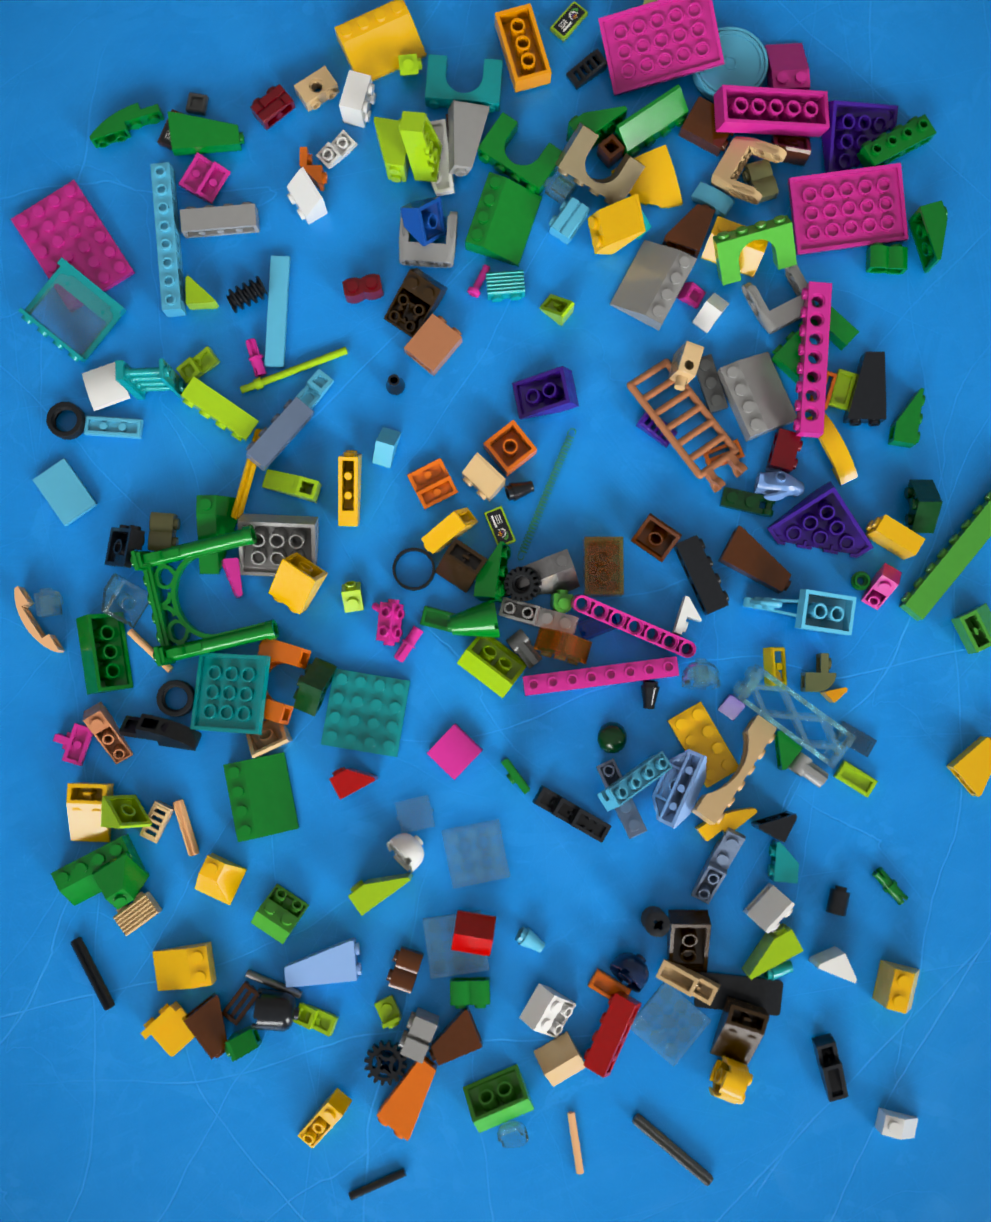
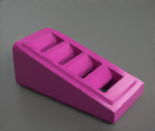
(232, 570)

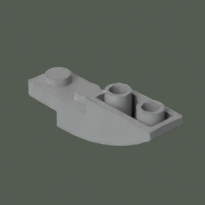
(537, 616)

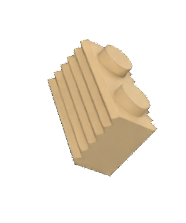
(137, 913)

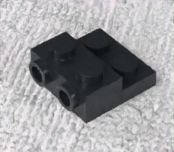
(121, 543)

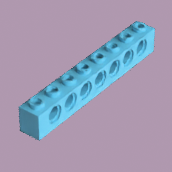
(168, 239)

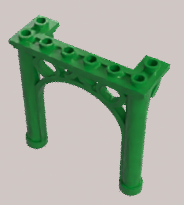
(148, 561)

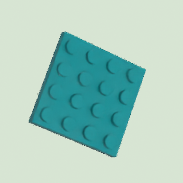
(230, 693)
(365, 712)

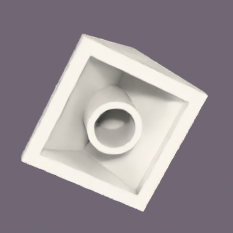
(834, 962)

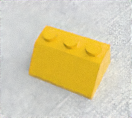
(750, 255)

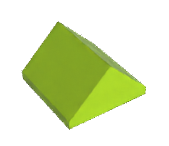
(123, 812)

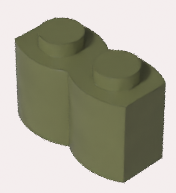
(760, 176)
(163, 531)

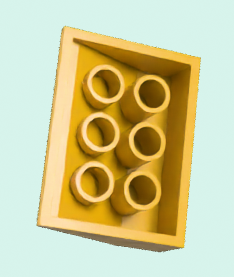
(377, 39)

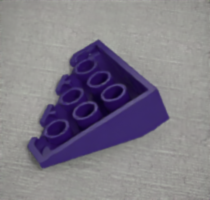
(850, 128)
(822, 523)

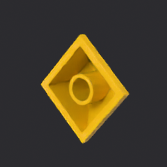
(220, 878)

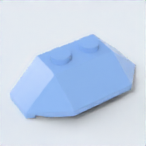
(679, 788)

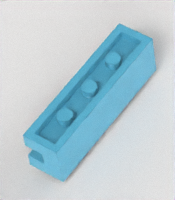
(634, 781)

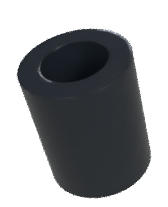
(838, 900)

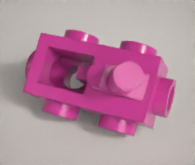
(389, 621)

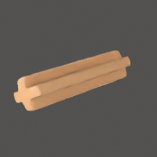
(185, 827)

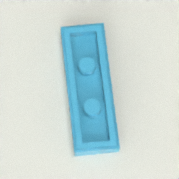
(113, 427)

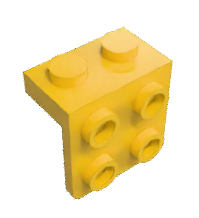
(169, 1029)

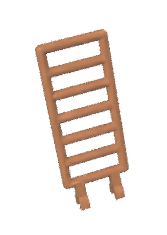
(715, 482)

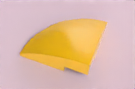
(658, 180)

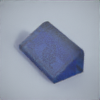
(591, 627)

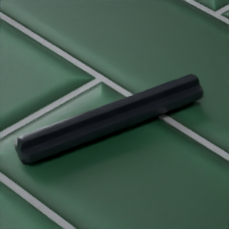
(92, 973)

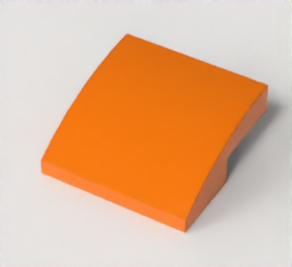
(432, 483)

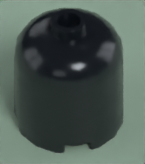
(274, 1010)

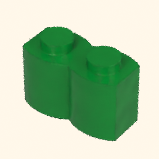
(886, 258)
(470, 991)

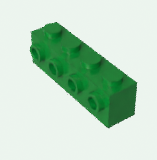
(897, 143)

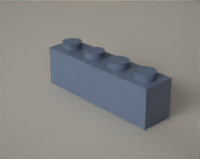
(279, 434)

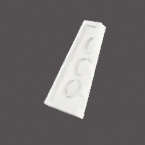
(445, 180)

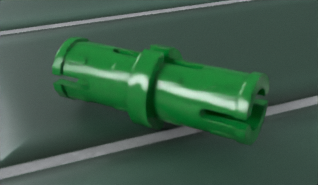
(890, 885)

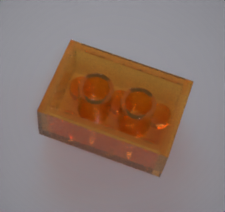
(603, 567)

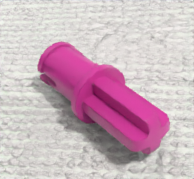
(255, 358)
(408, 644)

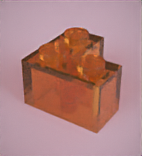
(562, 646)

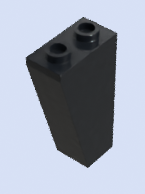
(869, 392)

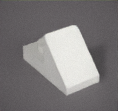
(686, 611)

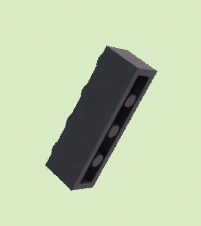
(701, 575)

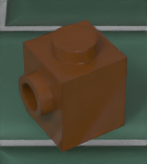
(610, 150)

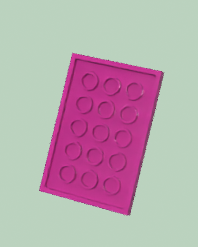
(660, 43)
(848, 208)
(71, 229)

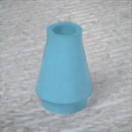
(527, 938)

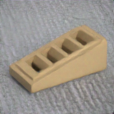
(153, 812)

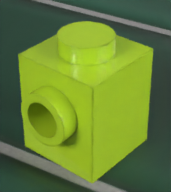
(409, 64)

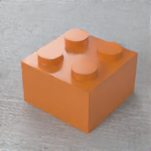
(510, 448)

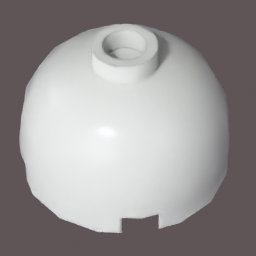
(407, 850)

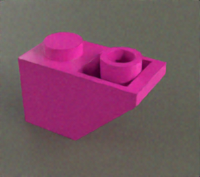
(881, 586)

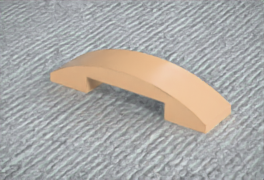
(23, 602)

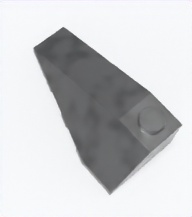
(555, 573)

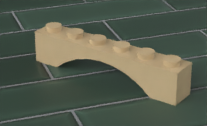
(755, 738)

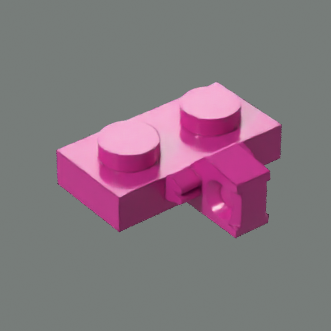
(75, 744)

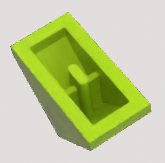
(197, 297)
(557, 308)

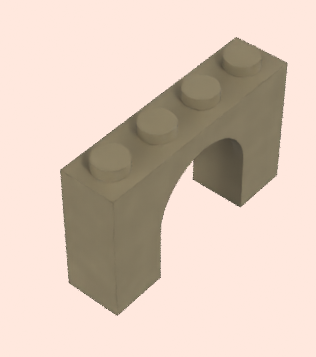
(573, 161)

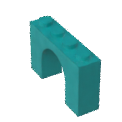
(440, 94)

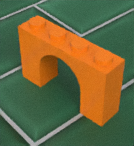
(281, 654)

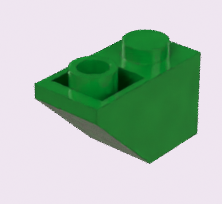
(242, 1043)

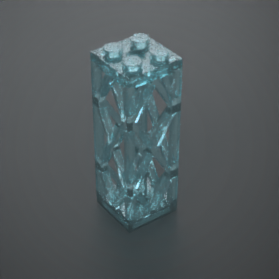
(834, 746)

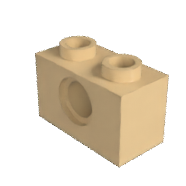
(319, 79)

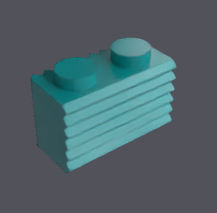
(505, 285)

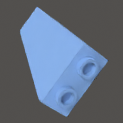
(326, 966)

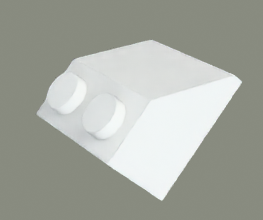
(306, 197)

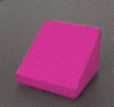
(691, 294)

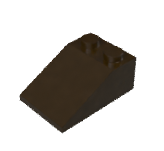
(689, 938)

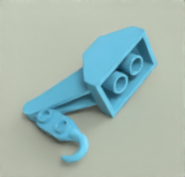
(815, 610)

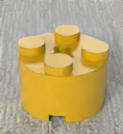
(730, 1080)

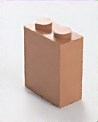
(433, 344)

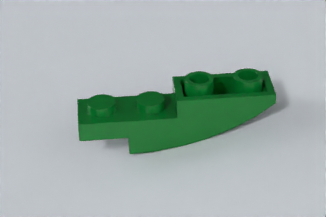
(118, 126)

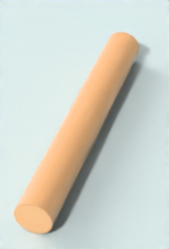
(146, 647)
(575, 1142)

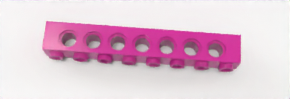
(821, 293)
(600, 676)

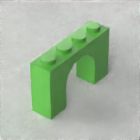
(730, 244)

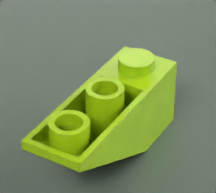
(292, 485)

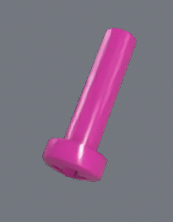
(474, 291)

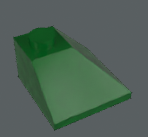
(120, 879)

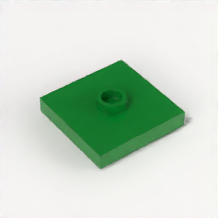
(514, 776)

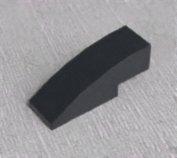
(830, 1067)

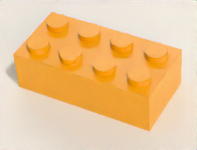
(522, 47)

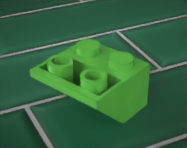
(974, 628)
(279, 913)

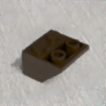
(460, 565)

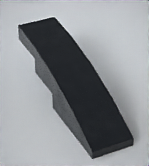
(571, 814)

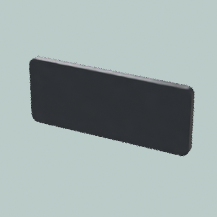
(755, 992)

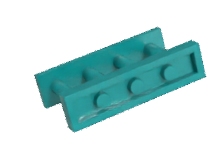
(141, 380)

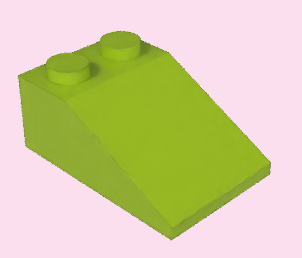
(373, 891)
(772, 951)

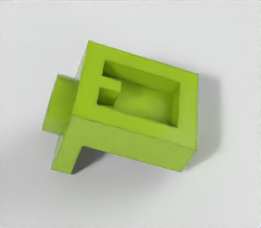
(388, 1011)

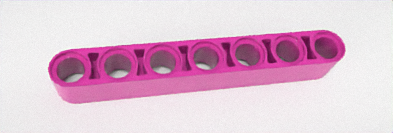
(642, 628)

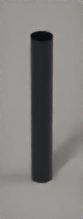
(377, 1184)

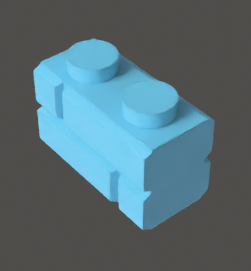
(569, 220)

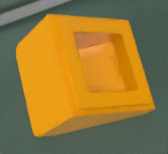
(834, 694)

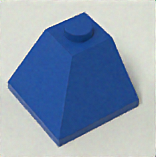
(425, 220)

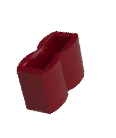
(359, 289)

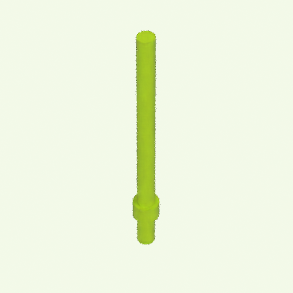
(259, 383)

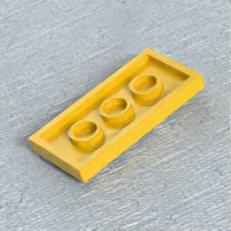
(698, 733)

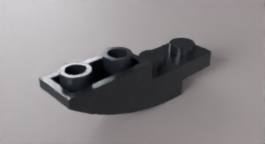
(162, 730)

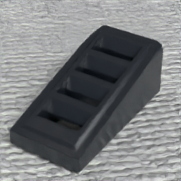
(597, 69)

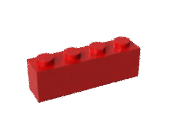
(611, 1034)

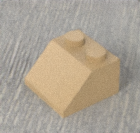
(483, 477)

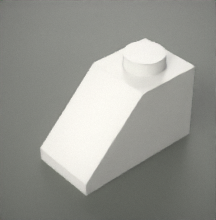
(896, 1124)

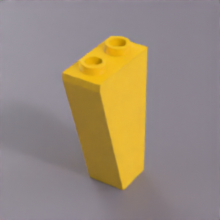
(349, 488)

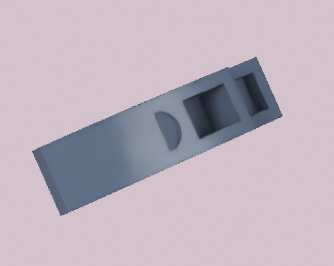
(626, 812)
(717, 865)

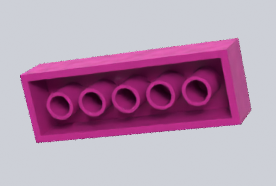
(771, 111)

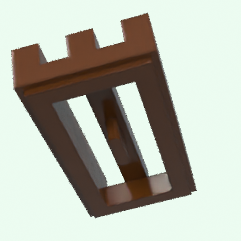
(251, 989)

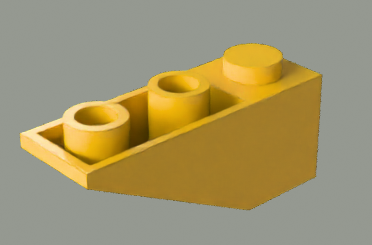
(325, 1118)

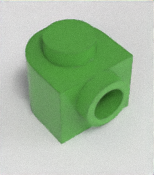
(561, 601)

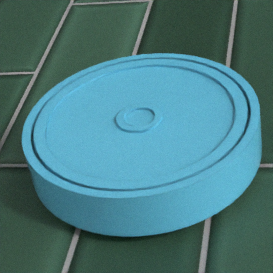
(743, 59)

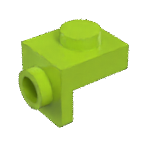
(352, 596)

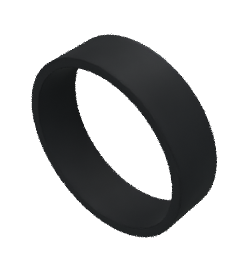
(406, 551)

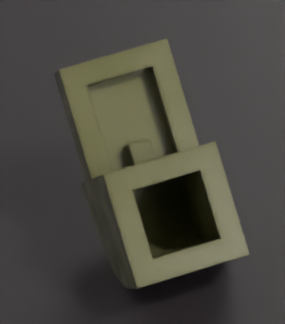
(821, 679)

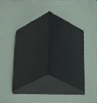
(777, 825)

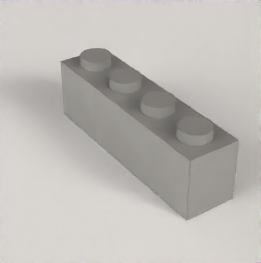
(219, 220)

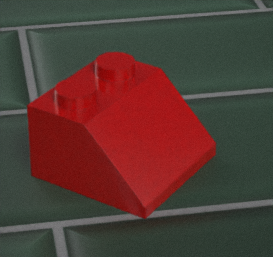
(350, 780)

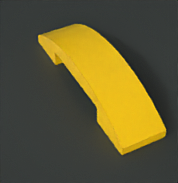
(837, 452)

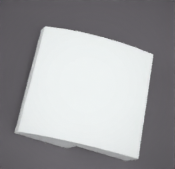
(103, 388)

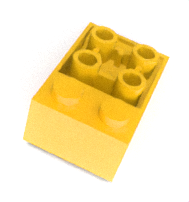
(84, 811)

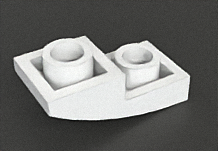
(336, 151)

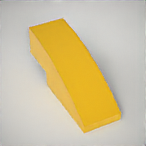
(732, 819)

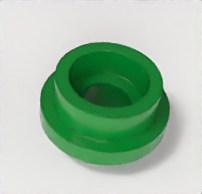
(866, 580)

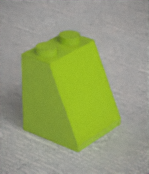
(392, 149)

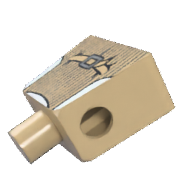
(685, 364)

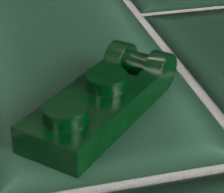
(746, 502)

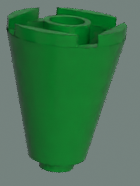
(475, 621)

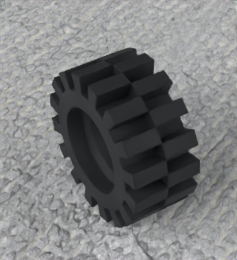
(533, 579)

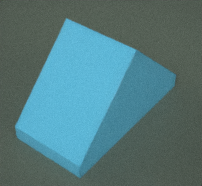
(386, 447)

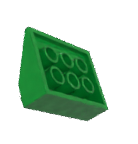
(502, 220)
(261, 796)

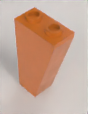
(407, 1098)

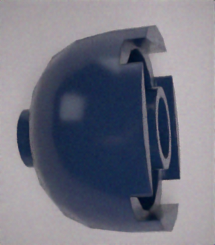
(631, 969)

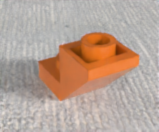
(315, 172)

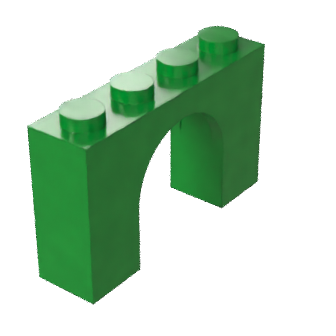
(493, 152)
(787, 356)

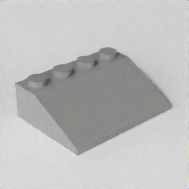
(653, 283)
(756, 395)
(277, 539)

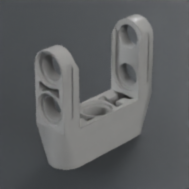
(433, 254)
(783, 314)

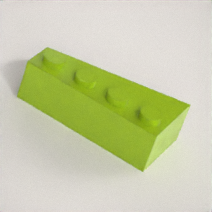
(420, 145)
(219, 409)

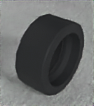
(53, 413)
(162, 693)

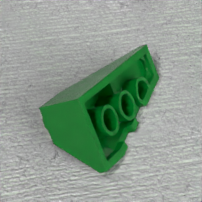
(213, 519)

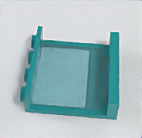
(73, 312)

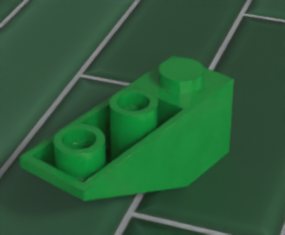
(906, 425)
(491, 578)

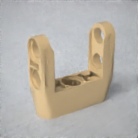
(734, 161)

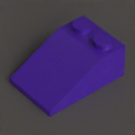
(545, 393)

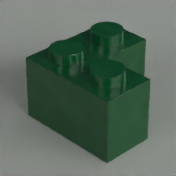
(923, 505)
(313, 686)

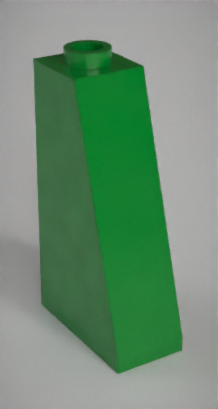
(202, 135)

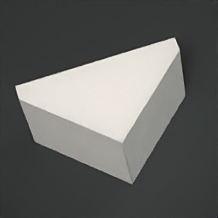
(710, 312)

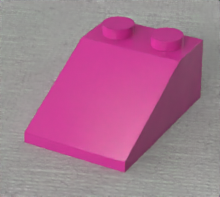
(787, 66)

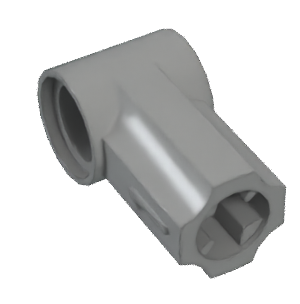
(803, 766)

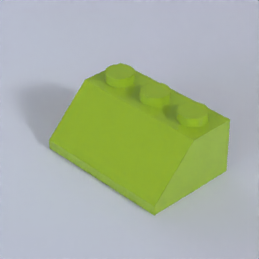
(492, 664)

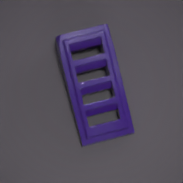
(653, 433)

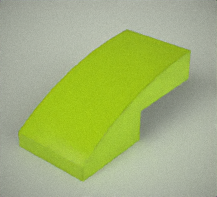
(198, 365)
(316, 1019)

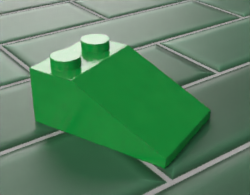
(601, 122)
(928, 232)

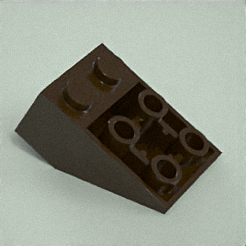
(415, 301)
(739, 1030)

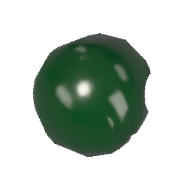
(612, 737)

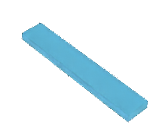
(277, 311)

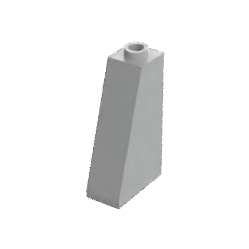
(464, 135)

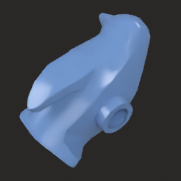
(777, 485)

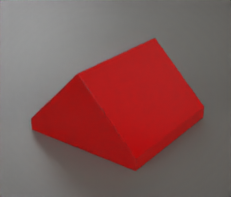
(473, 933)

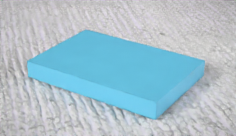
(65, 492)

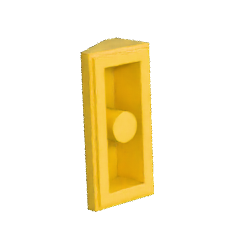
(772, 667)

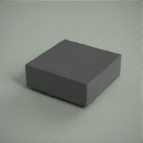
(197, 104)

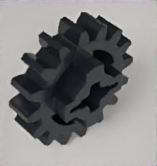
(381, 1055)

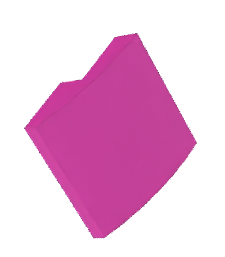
(204, 178)
(454, 751)

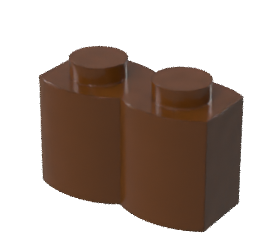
(405, 969)

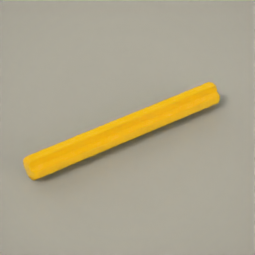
(245, 484)

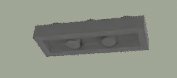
(711, 385)

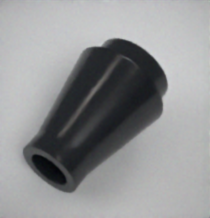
(396, 388)
(518, 490)
(649, 693)

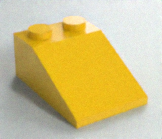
(616, 225)
(185, 967)

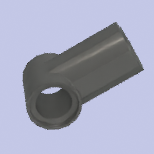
(522, 646)

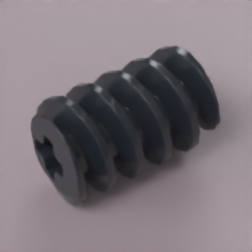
(246, 294)
(661, 927)

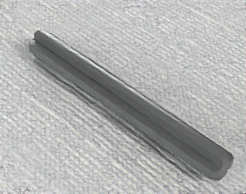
(672, 1149)

